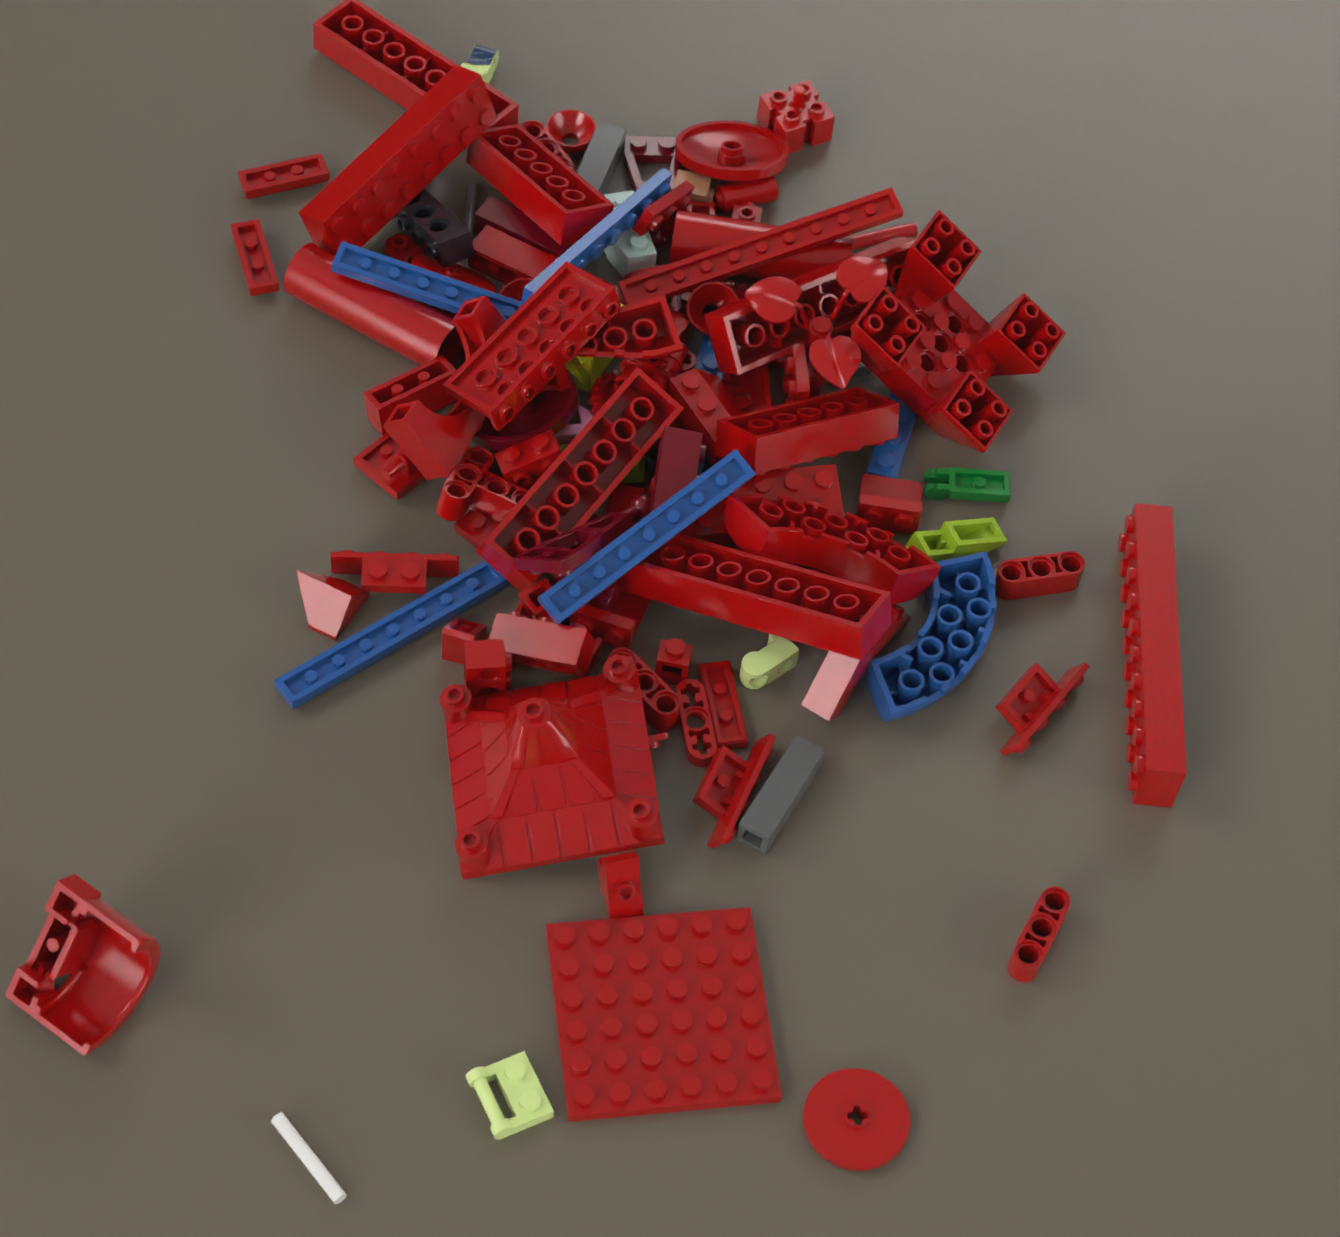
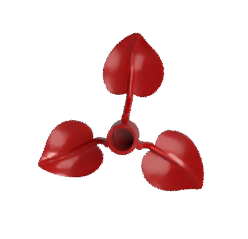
(833, 358)

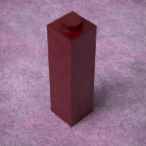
(516, 224)

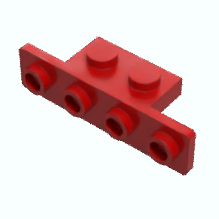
(394, 571)
(1032, 701)
(728, 785)

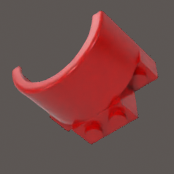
(107, 962)

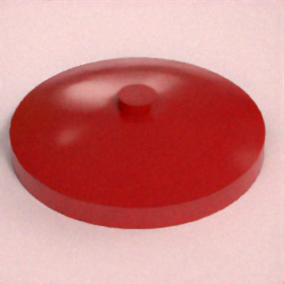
(732, 150)

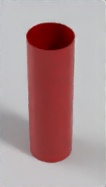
(703, 232)
(382, 315)

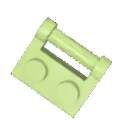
(520, 1091)

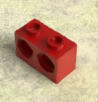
(487, 667)

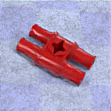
(658, 369)

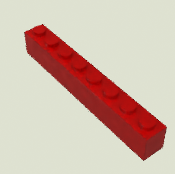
(511, 259)

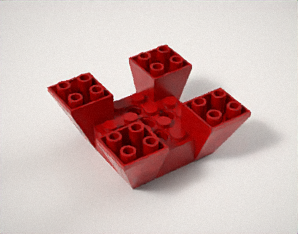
(940, 349)

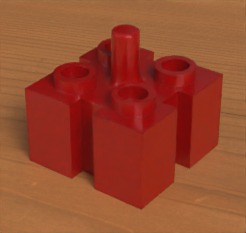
(796, 115)

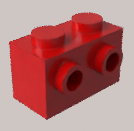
(528, 459)

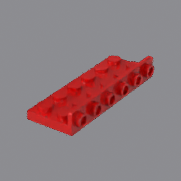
(534, 344)

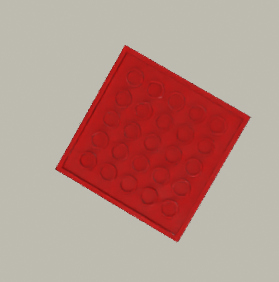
(661, 1014)

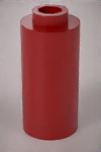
(737, 192)

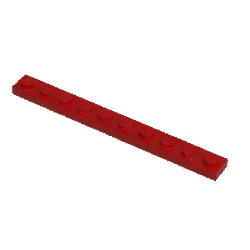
(763, 248)

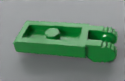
(968, 484)

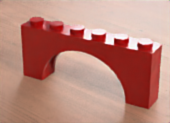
(436, 440)

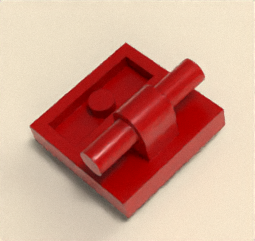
(801, 378)
(388, 467)

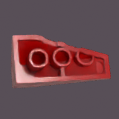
(636, 331)

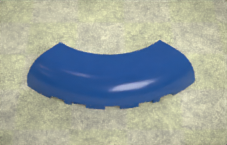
(947, 645)

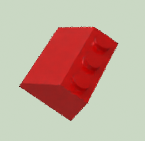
(704, 402)

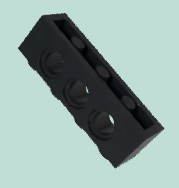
(435, 229)

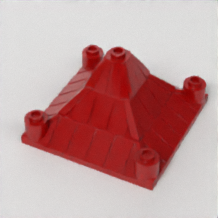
(551, 772)

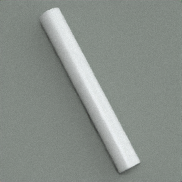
(308, 1158)

